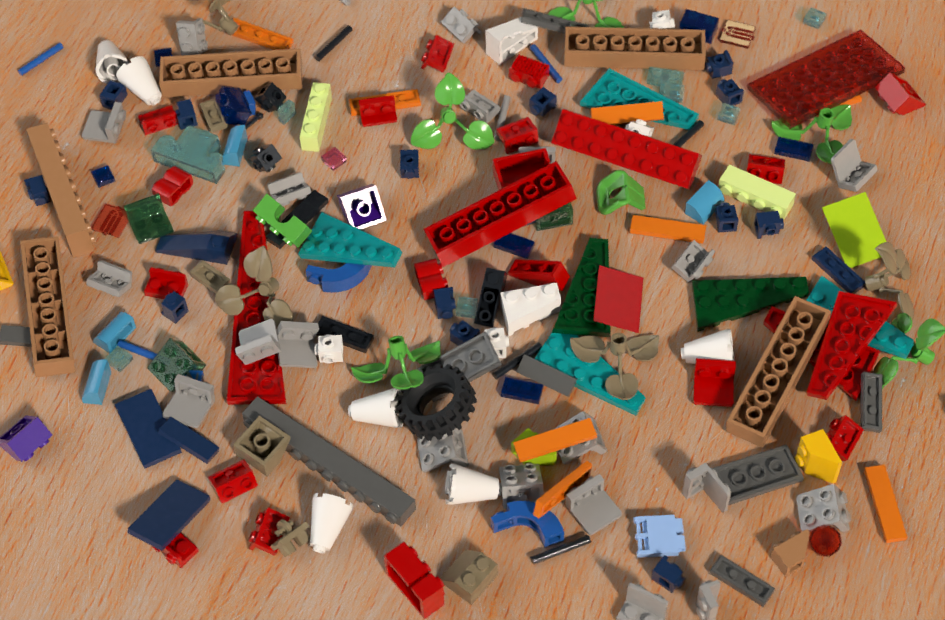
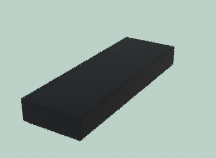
(351, 336)

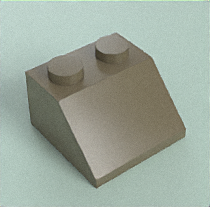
(262, 445)
(470, 575)

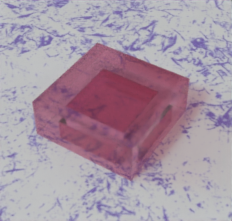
(333, 158)

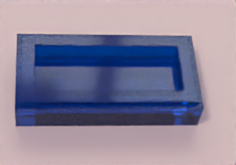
(794, 149)
(515, 245)
(522, 390)

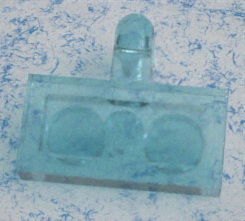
(661, 77)

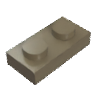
(213, 116)
(209, 276)

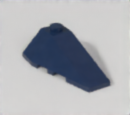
(206, 246)

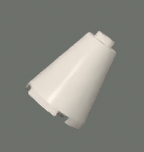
(109, 61)
(140, 80)
(714, 346)
(378, 409)
(470, 486)
(327, 520)

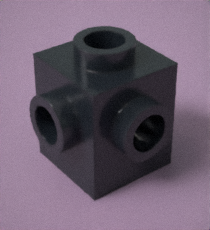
(270, 97)
(265, 158)

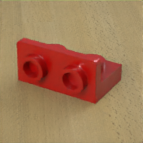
(437, 53)
(377, 111)
(158, 120)
(518, 134)
(767, 168)
(165, 282)
(844, 435)
(233, 481)
(264, 534)
(179, 550)

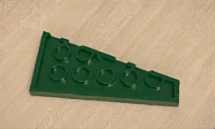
(737, 298)
(579, 305)

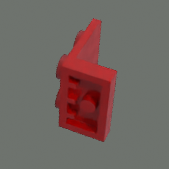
(714, 382)

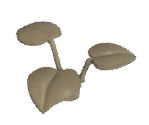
(226, 22)
(892, 259)
(256, 265)
(642, 347)

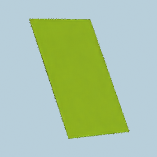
(855, 229)

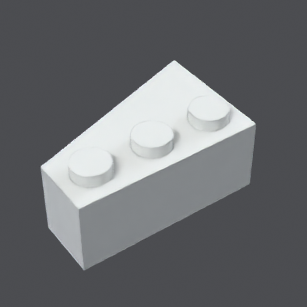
(509, 39)
(528, 305)

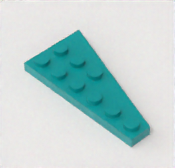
(617, 89)
(343, 243)
(887, 338)
(590, 376)

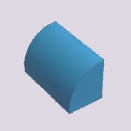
(235, 146)
(704, 202)
(116, 330)
(97, 382)

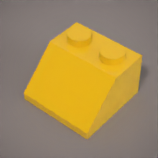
(818, 457)

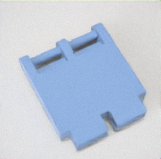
(660, 535)

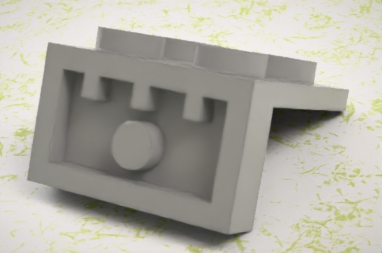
(297, 344)
(439, 452)
(571, 453)
(521, 483)
(642, 605)

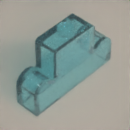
(193, 152)

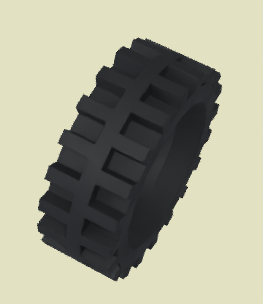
(437, 382)

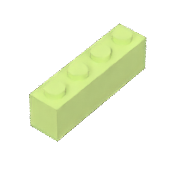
(315, 117)
(756, 191)

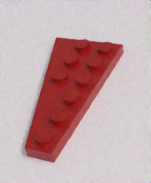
(848, 333)
(852, 380)

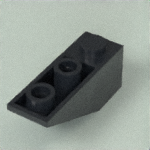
(489, 300)

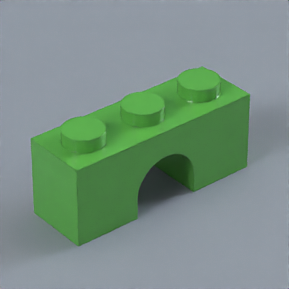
(269, 212)

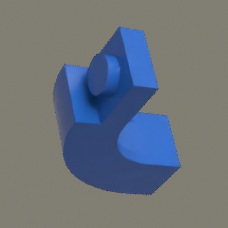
(337, 279)
(521, 513)

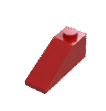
(540, 272)

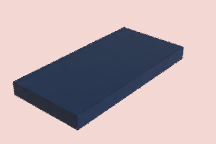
(142, 421)
(168, 515)

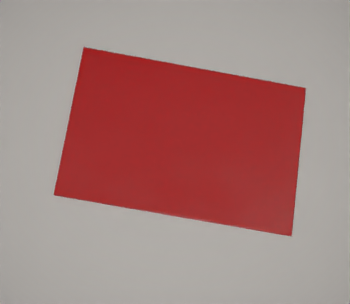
(618, 299)

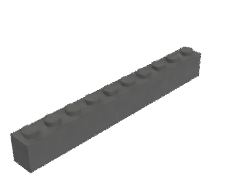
(336, 465)

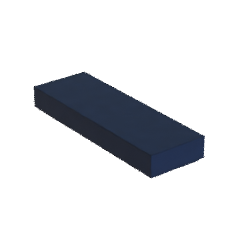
(838, 270)
(188, 440)

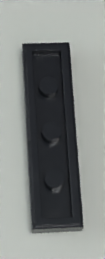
(304, 211)

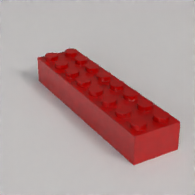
(626, 149)
(500, 213)

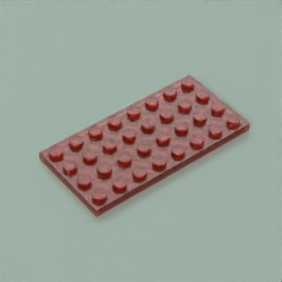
(824, 78)

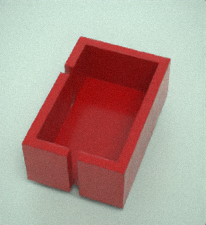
(517, 166)
(414, 579)

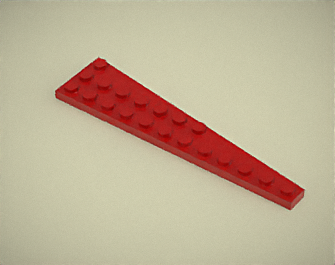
(263, 376)

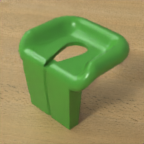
(631, 193)

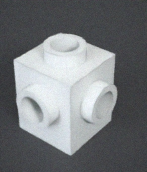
(662, 20)
(641, 126)
(499, 340)
(329, 348)

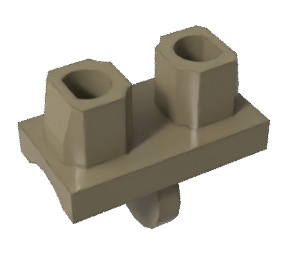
(298, 533)

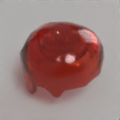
(825, 540)

